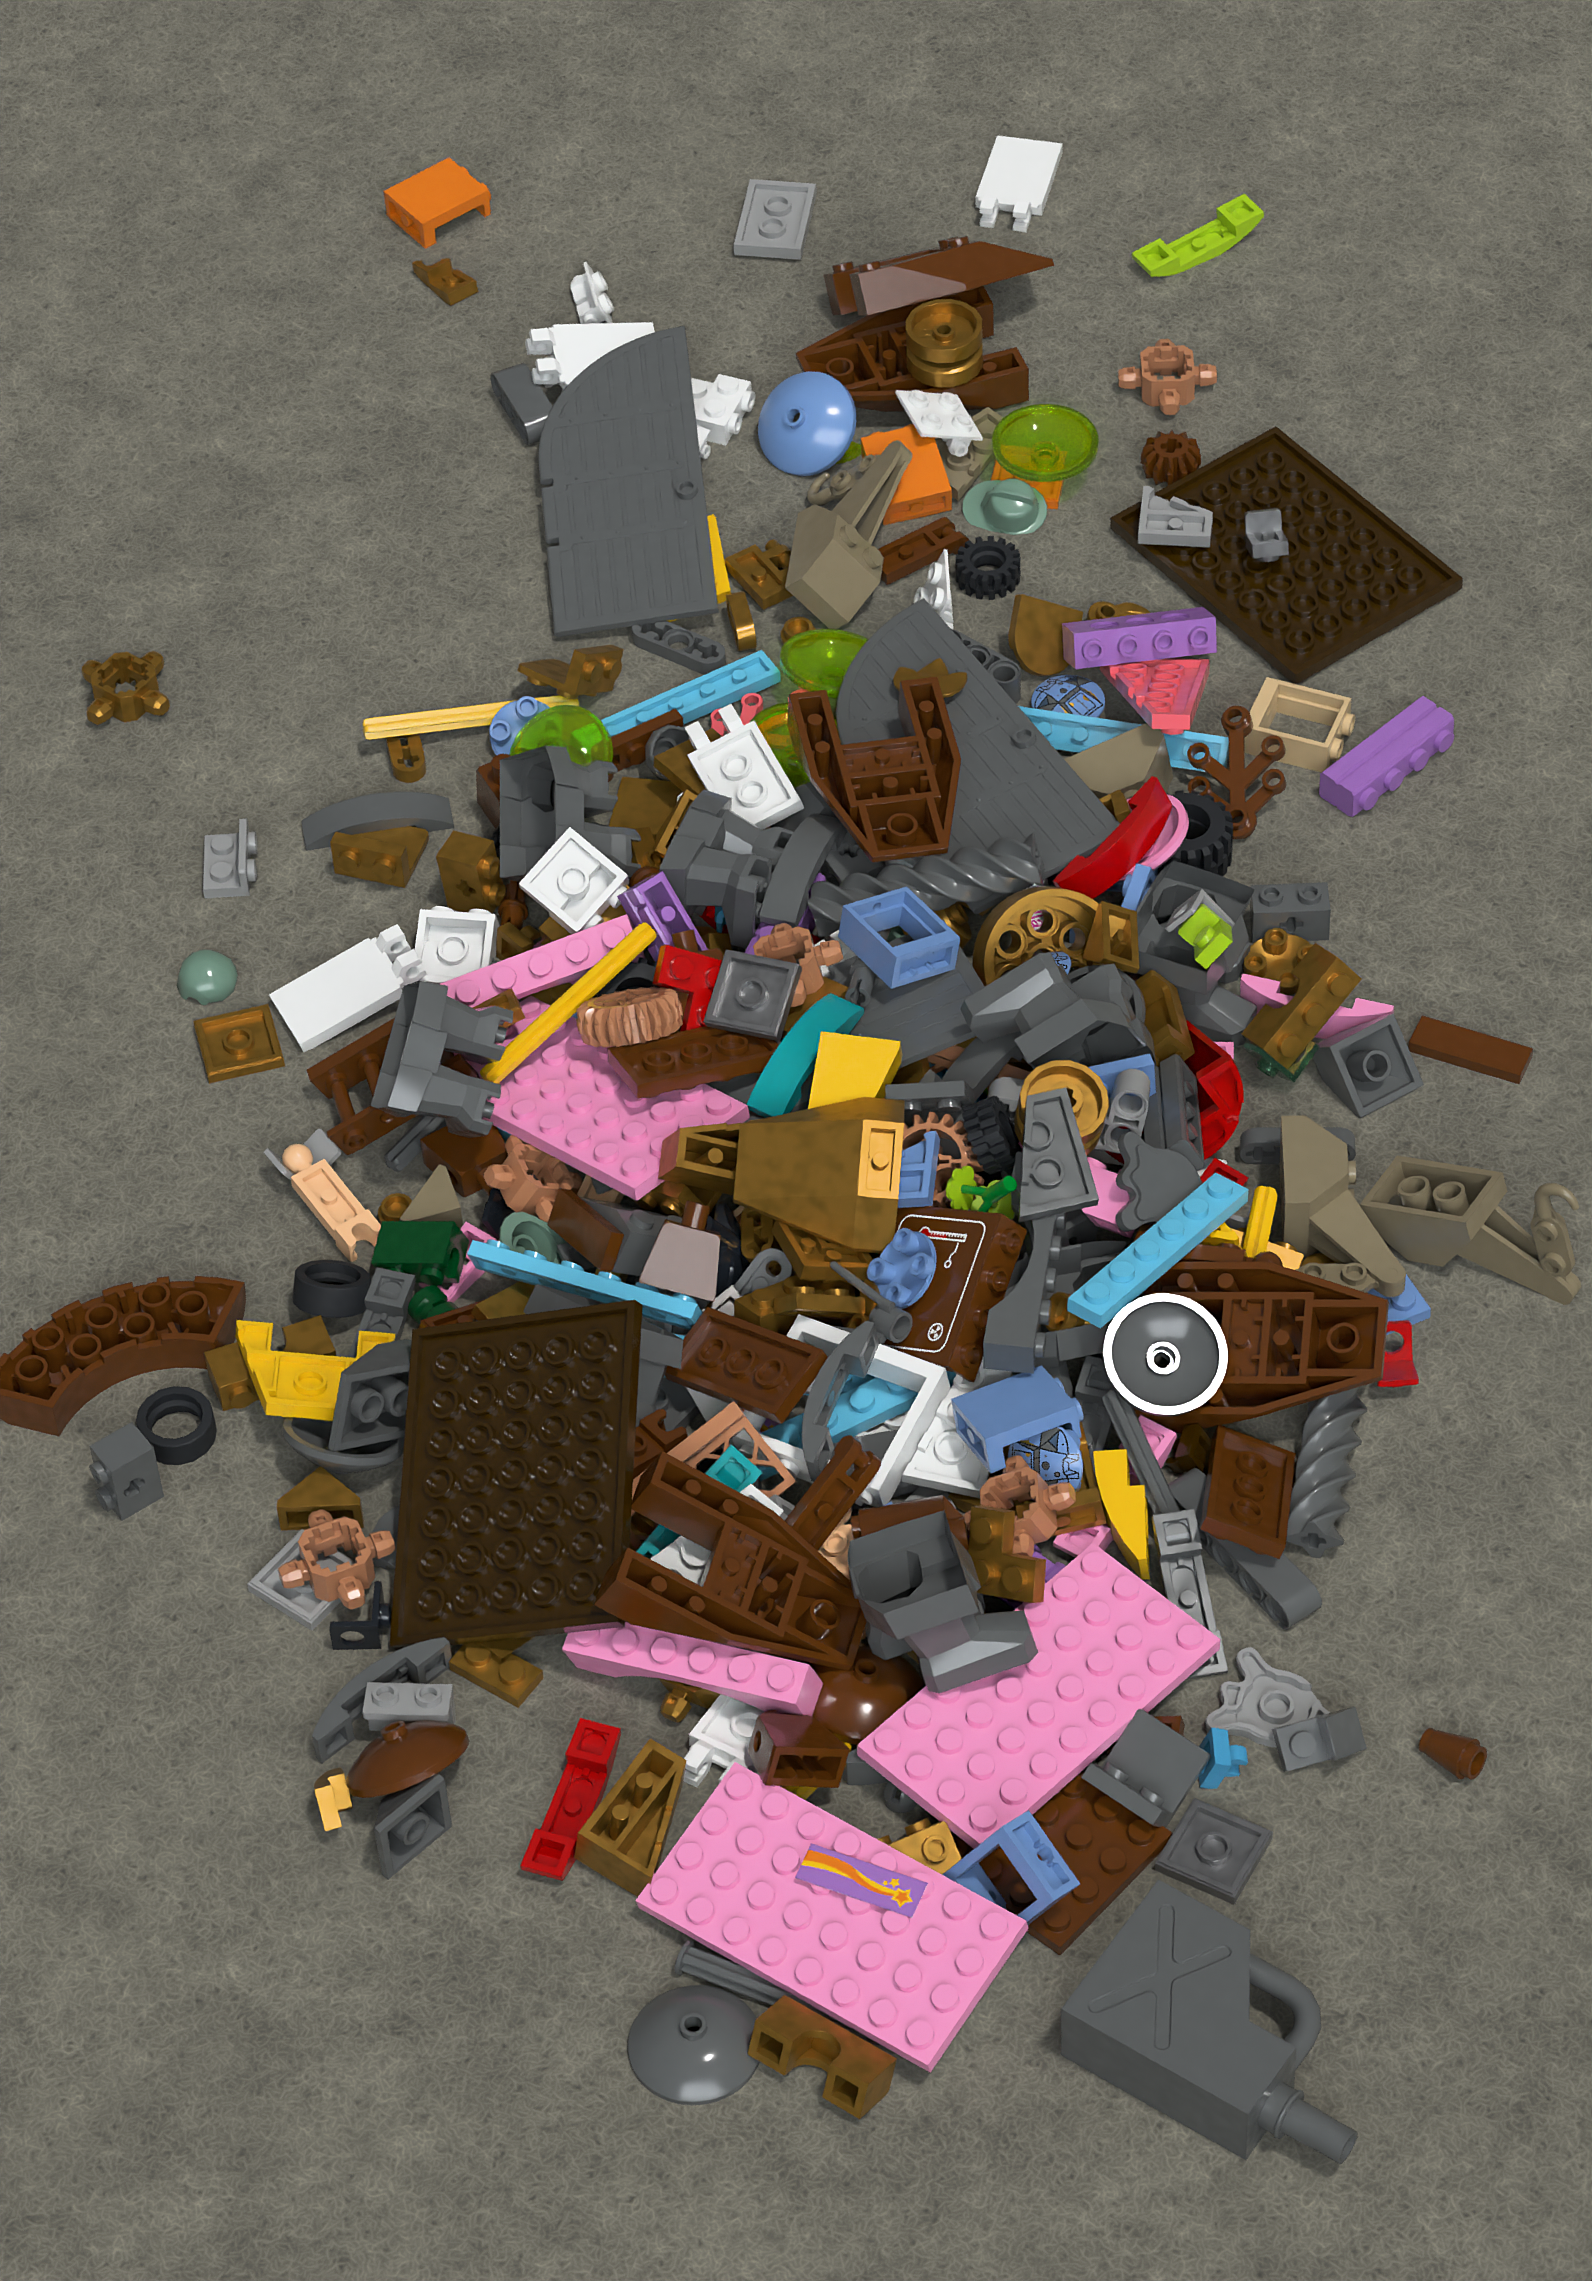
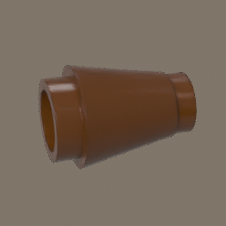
(1454, 1752)

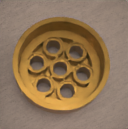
(1060, 910)

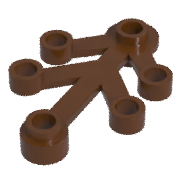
(1238, 777)

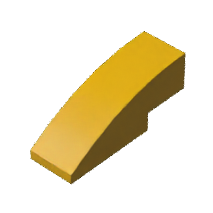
(1124, 1508)

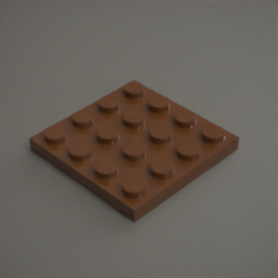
(1098, 1842)

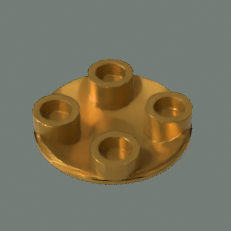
(1276, 958)

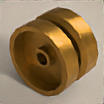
(944, 343)
(1085, 1092)

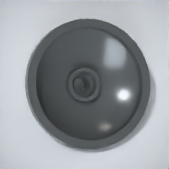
(1182, 1335)
(311, 1440)
(698, 2064)

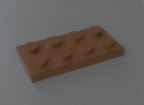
(689, 1060)
(746, 1365)
(1248, 1492)

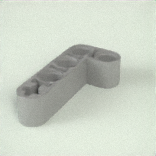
(1122, 1110)

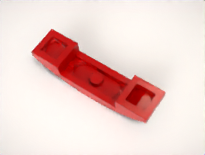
(1122, 847)
(576, 1798)

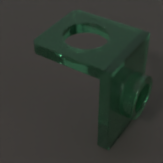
(1271, 1067)

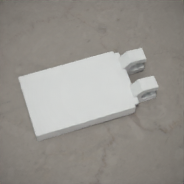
(1017, 180)
(577, 347)
(744, 770)
(348, 988)
(721, 1738)

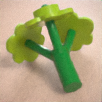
(991, 1199)

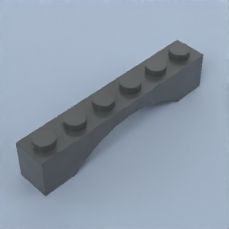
(1015, 1323)

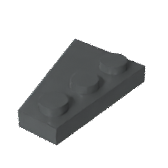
(1053, 1159)

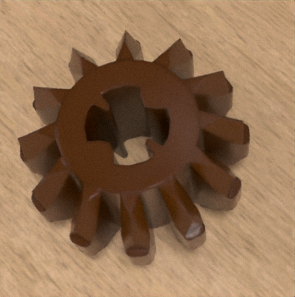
(1170, 457)

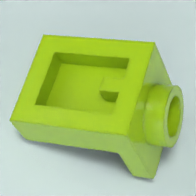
(1207, 935)

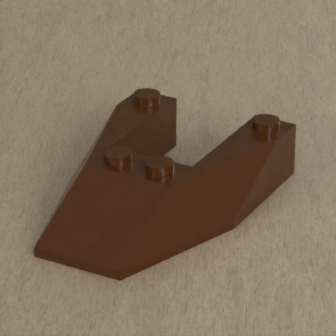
(925, 275)
(872, 361)
(885, 792)
(1283, 1334)
(759, 1585)

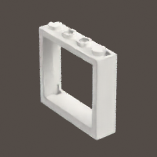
(888, 1364)

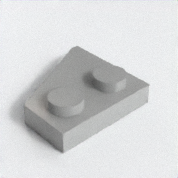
(1173, 522)

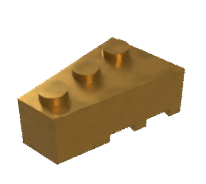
(701, 1157)
(634, 1819)

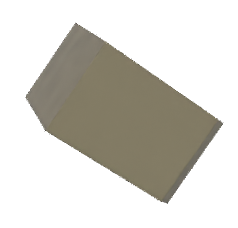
(435, 1200)

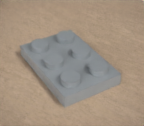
(775, 219)

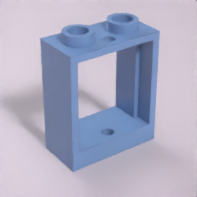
(929, 954)
(1021, 1842)

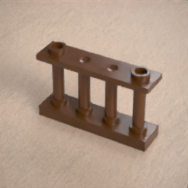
(353, 1065)

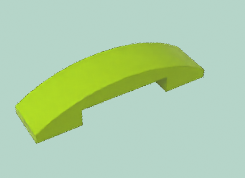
(1232, 224)

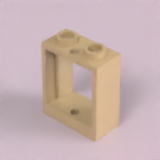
(1307, 704)

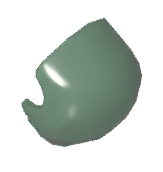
(207, 977)

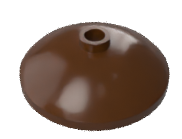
(865, 1696)
(405, 1756)

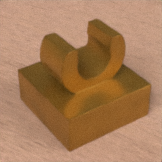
(514, 941)

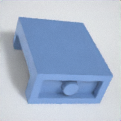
(1012, 1412)

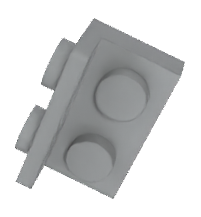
(229, 863)
(407, 1703)

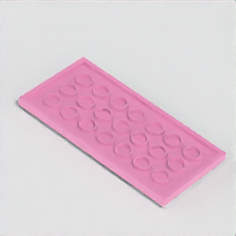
(586, 1116)
(1028, 1731)
(861, 1964)

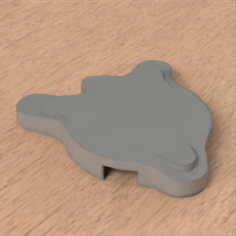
(1263, 1700)

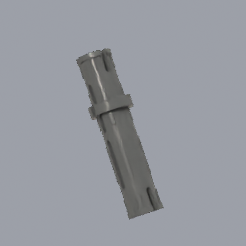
(863, 979)

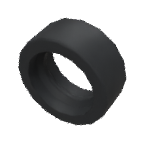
(331, 1288)
(172, 1400)

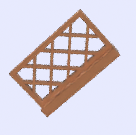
(711, 1437)

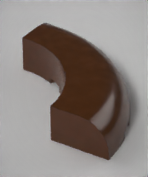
(113, 1340)

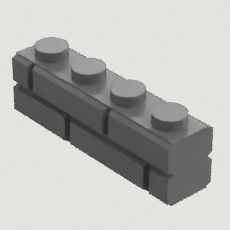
(1174, 1112)

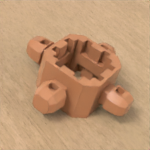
(1168, 392)
(797, 943)
(521, 1190)
(1024, 1484)
(348, 1580)

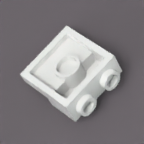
(722, 405)
(575, 883)
(455, 942)

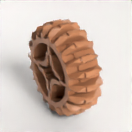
(629, 1017)
(945, 1129)

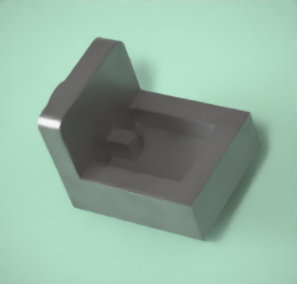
(1265, 535)

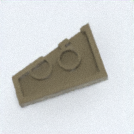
(966, 469)

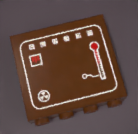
(970, 1277)

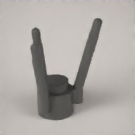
(889, 1320)

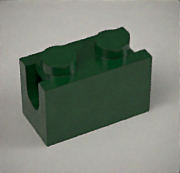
(422, 1248)

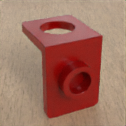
(1399, 1364)

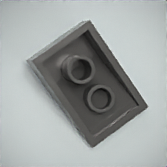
(639, 1231)
(372, 1397)

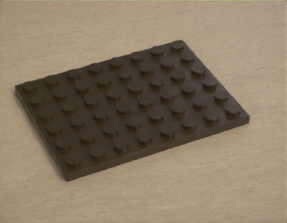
(1346, 566)
(516, 1474)

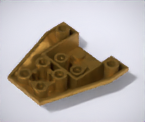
(826, 1170)

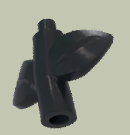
(731, 1260)

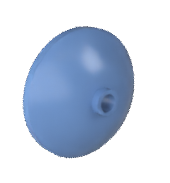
(821, 431)

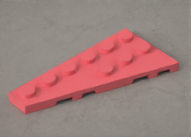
(1162, 690)

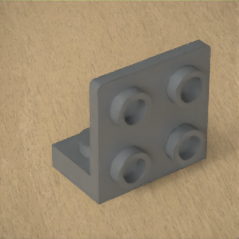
(936, 1097)
(1149, 1769)

